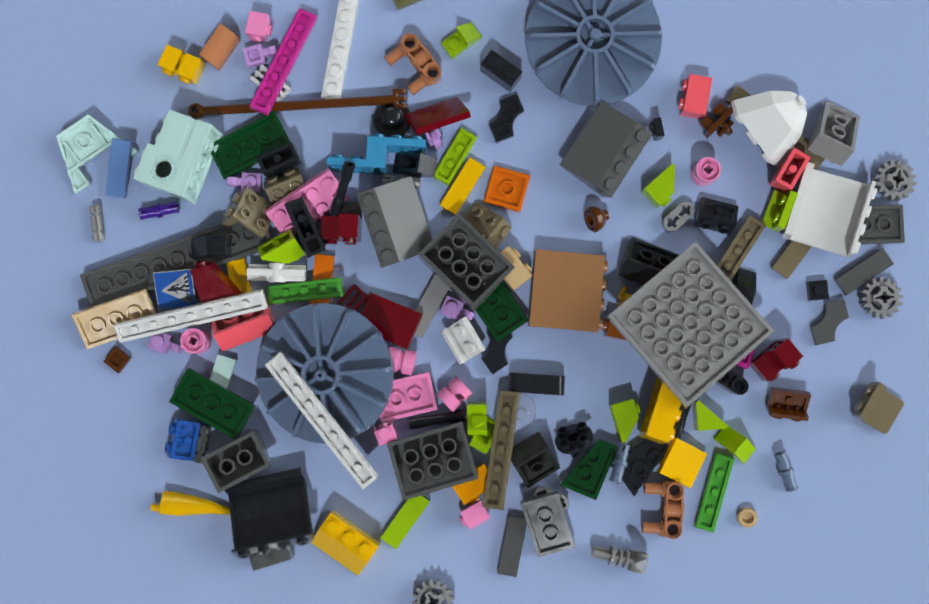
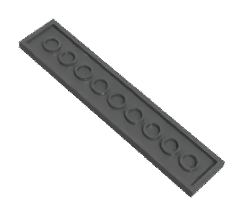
(137, 271)

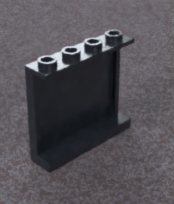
(270, 513)

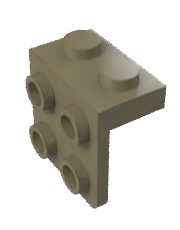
(283, 184)
(248, 210)
(488, 224)
(878, 407)

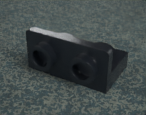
(716, 216)

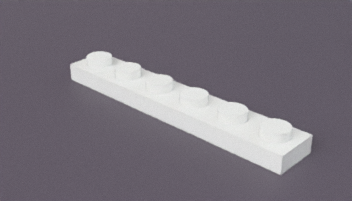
(340, 49)

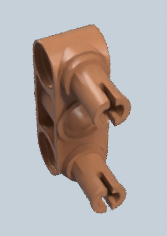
(419, 58)
(671, 509)

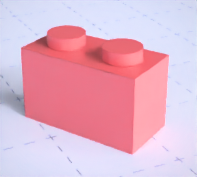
(695, 96)
(789, 171)

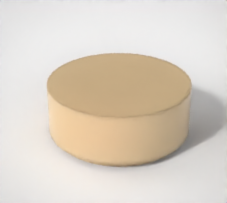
(746, 517)

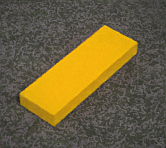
(462, 186)

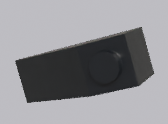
(304, 227)

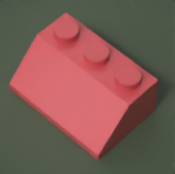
(242, 328)

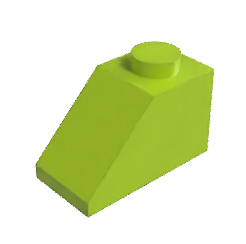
(661, 188)
(282, 248)
(624, 417)

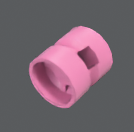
(705, 171)
(195, 341)
(403, 361)
(454, 394)

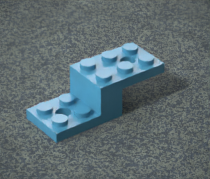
(378, 153)

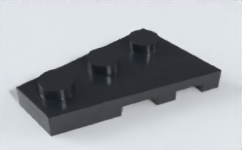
(641, 463)

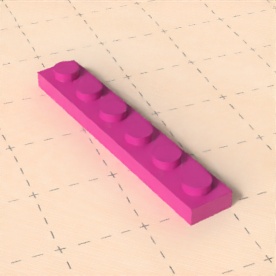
(283, 62)

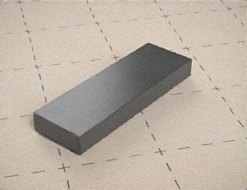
(864, 271)
(512, 546)

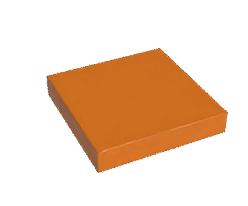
(507, 189)

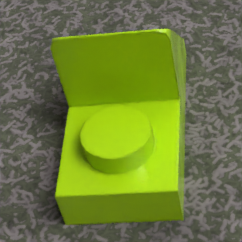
(462, 39)
(477, 418)
(483, 442)

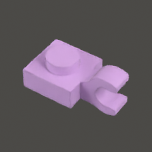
(257, 56)
(433, 138)
(250, 180)
(454, 308)
(162, 343)

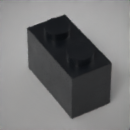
(501, 71)
(279, 160)

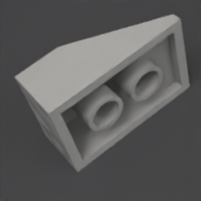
(834, 134)

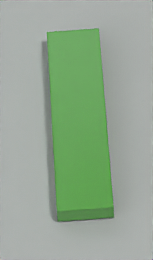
(305, 291)
(714, 492)

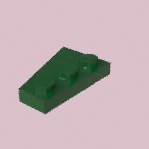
(591, 470)

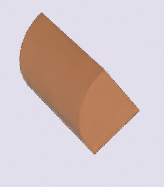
(219, 47)

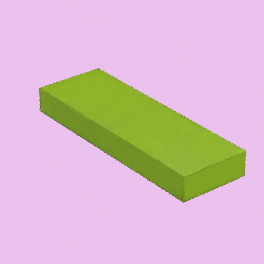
(455, 156)
(404, 520)

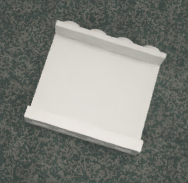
(829, 212)

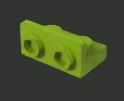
(779, 210)

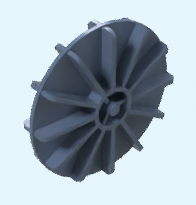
(593, 47)
(338, 359)

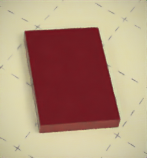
(437, 115)
(393, 320)

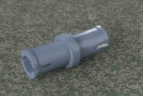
(619, 463)
(785, 471)

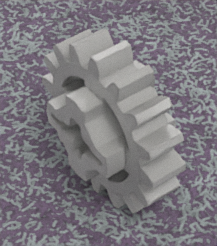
(890, 186)
(881, 289)
(427, 589)

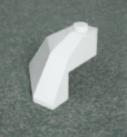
(772, 121)

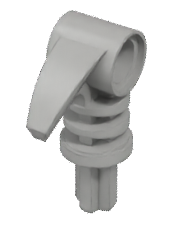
(636, 560)

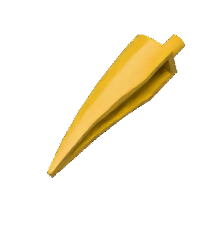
(184, 504)

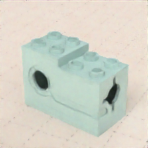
(179, 157)

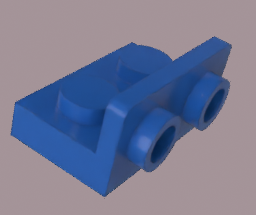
(182, 439)

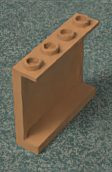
(567, 291)

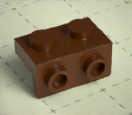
(788, 404)

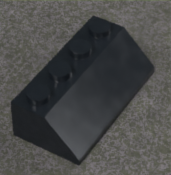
(644, 261)

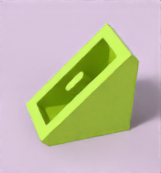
(705, 419)
(735, 443)

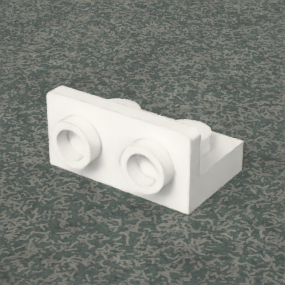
(463, 340)

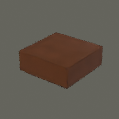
(117, 359)

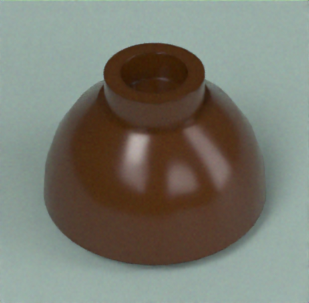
(595, 218)

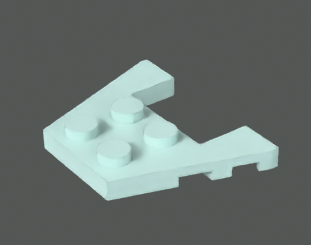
(81, 144)

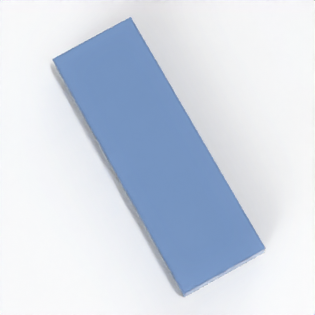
(119, 168)

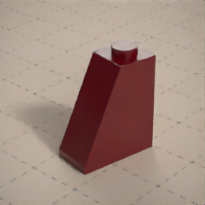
(212, 282)

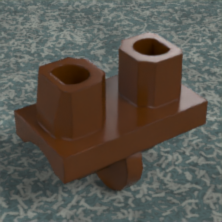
(710, 126)

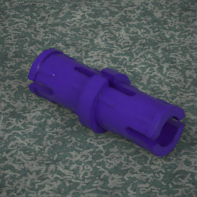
(158, 210)

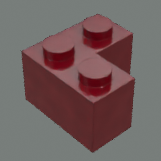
(341, 228)
(777, 356)

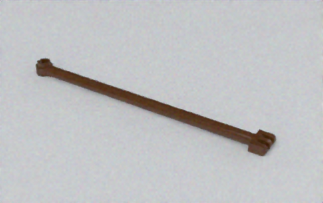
(304, 105)

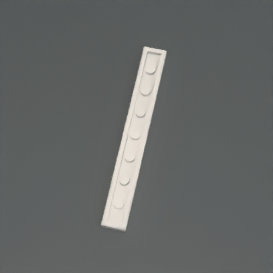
(191, 315)
(321, 420)

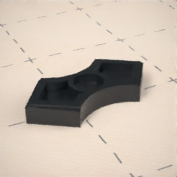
(510, 110)
(495, 357)

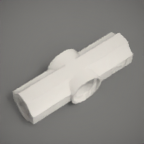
(276, 273)

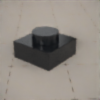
(657, 129)
(817, 290)

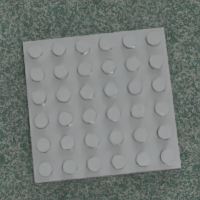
(690, 324)

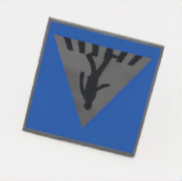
(174, 289)

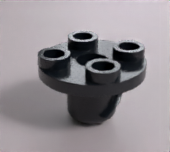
(391, 120)
(574, 439)

